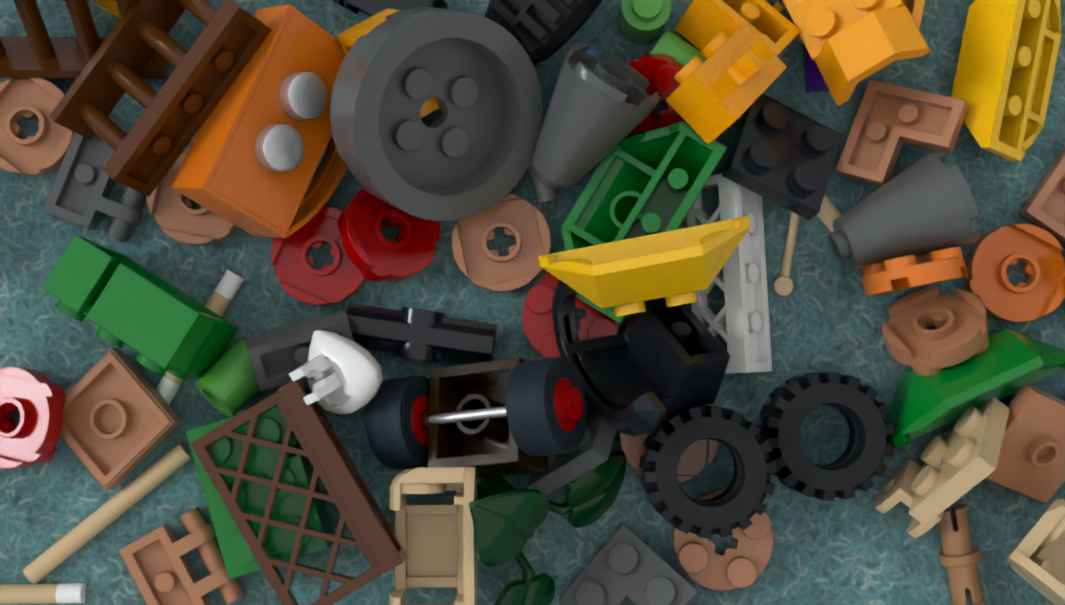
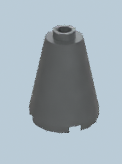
(588, 115)
(909, 215)

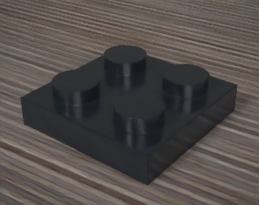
(782, 156)

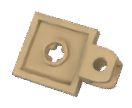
(949, 467)

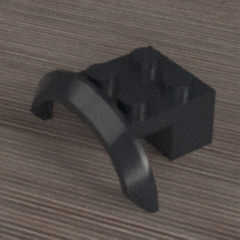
(652, 369)

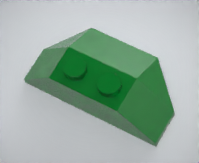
(641, 189)
(1001, 370)

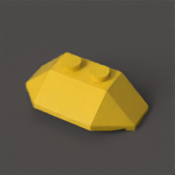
(1008, 71)
(649, 266)

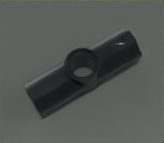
(421, 334)

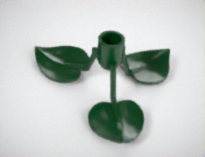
(509, 516)

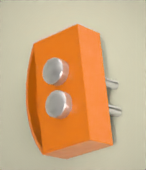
(270, 133)

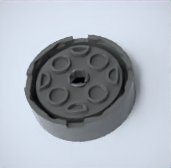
(486, 121)

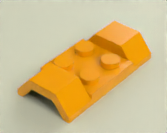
(855, 38)

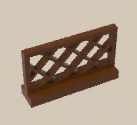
(338, 476)

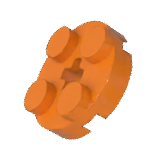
(1042, 264)
(913, 271)

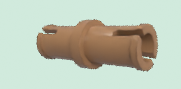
(960, 556)

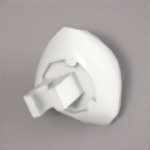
(339, 373)

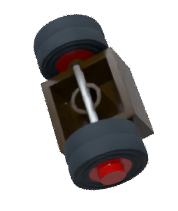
(480, 416)

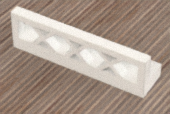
(742, 281)

